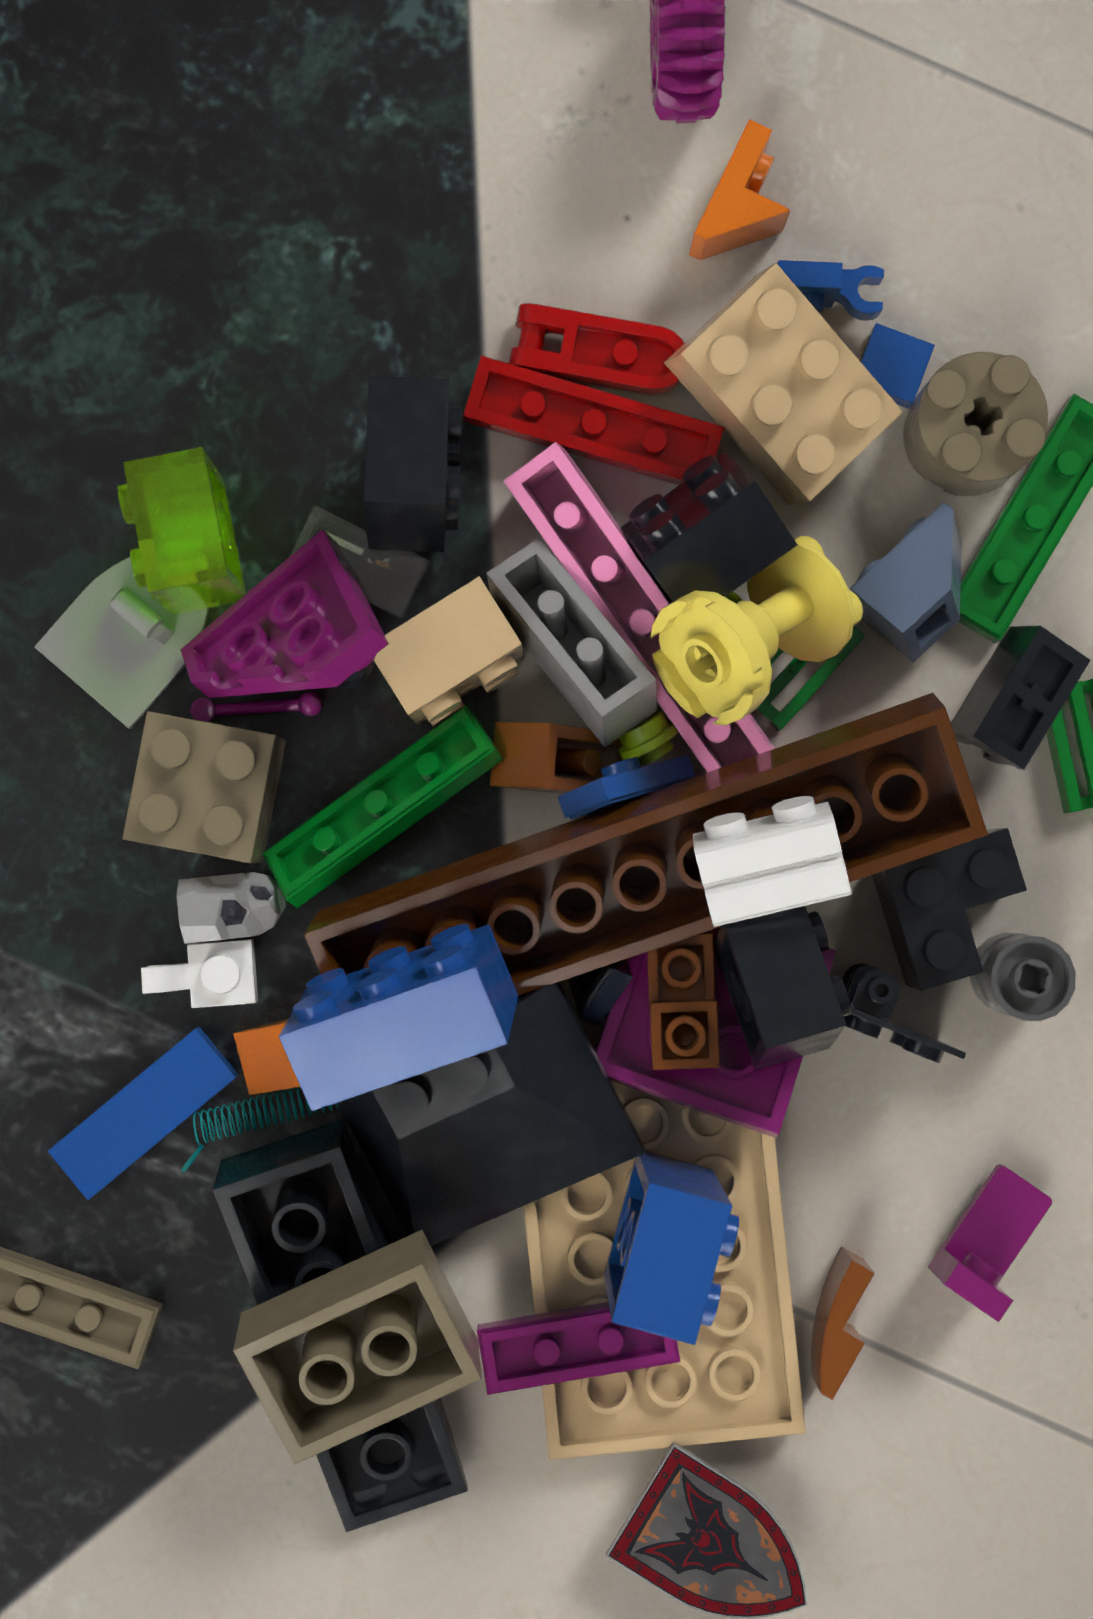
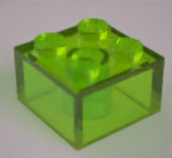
(182, 531)

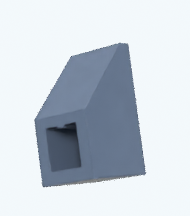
(915, 587)

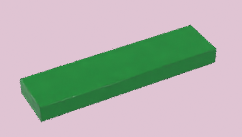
(1030, 524)
(381, 806)

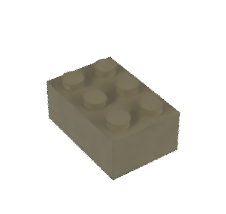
(357, 1347)

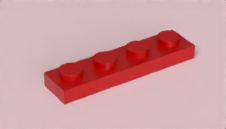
(588, 421)

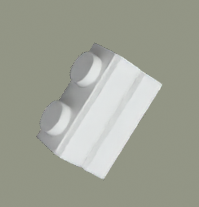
(770, 861)

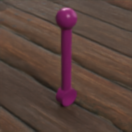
(206, 710)

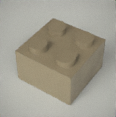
(204, 788)

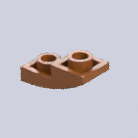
(683, 1005)

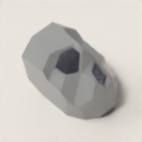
(228, 906)

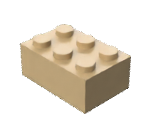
(783, 386)

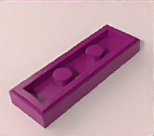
(565, 1348)

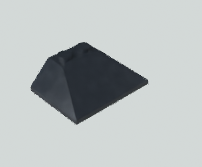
(495, 1124)

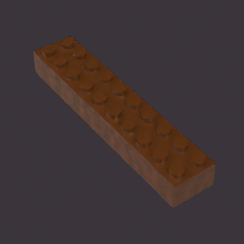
(631, 870)

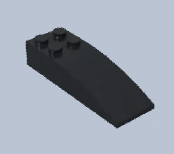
(292, 1218)

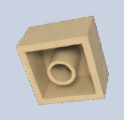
(450, 653)

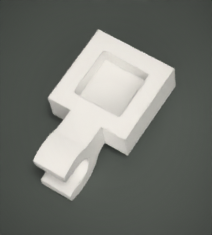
(215, 974)

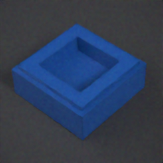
(897, 362)

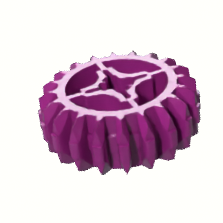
(686, 58)

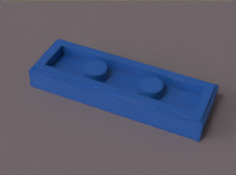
(143, 1113)

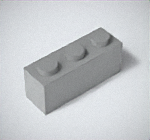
(573, 642)

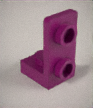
(990, 1240)

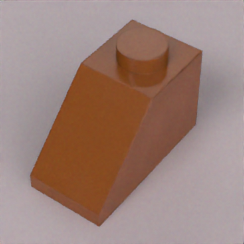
(549, 756)

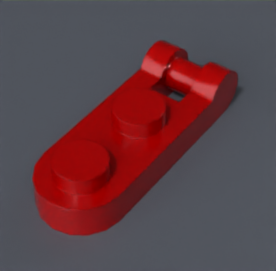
(596, 349)

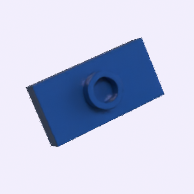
(623, 783)

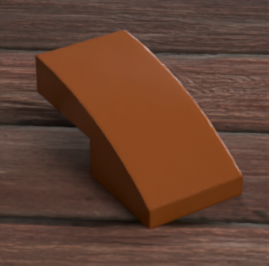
(834, 1340)

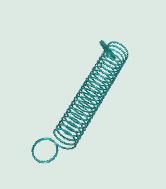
(201, 1146)

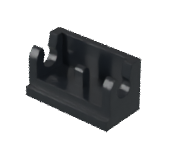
(1019, 695)

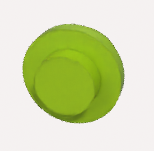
(648, 739)

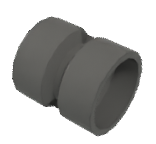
(1024, 976)

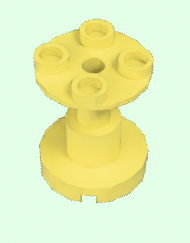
(721, 650)

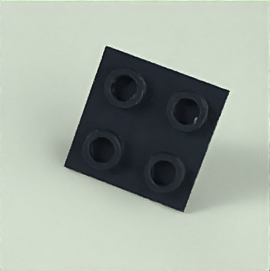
(872, 1000)

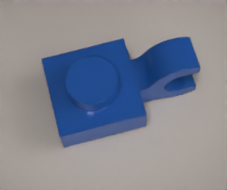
(829, 283)

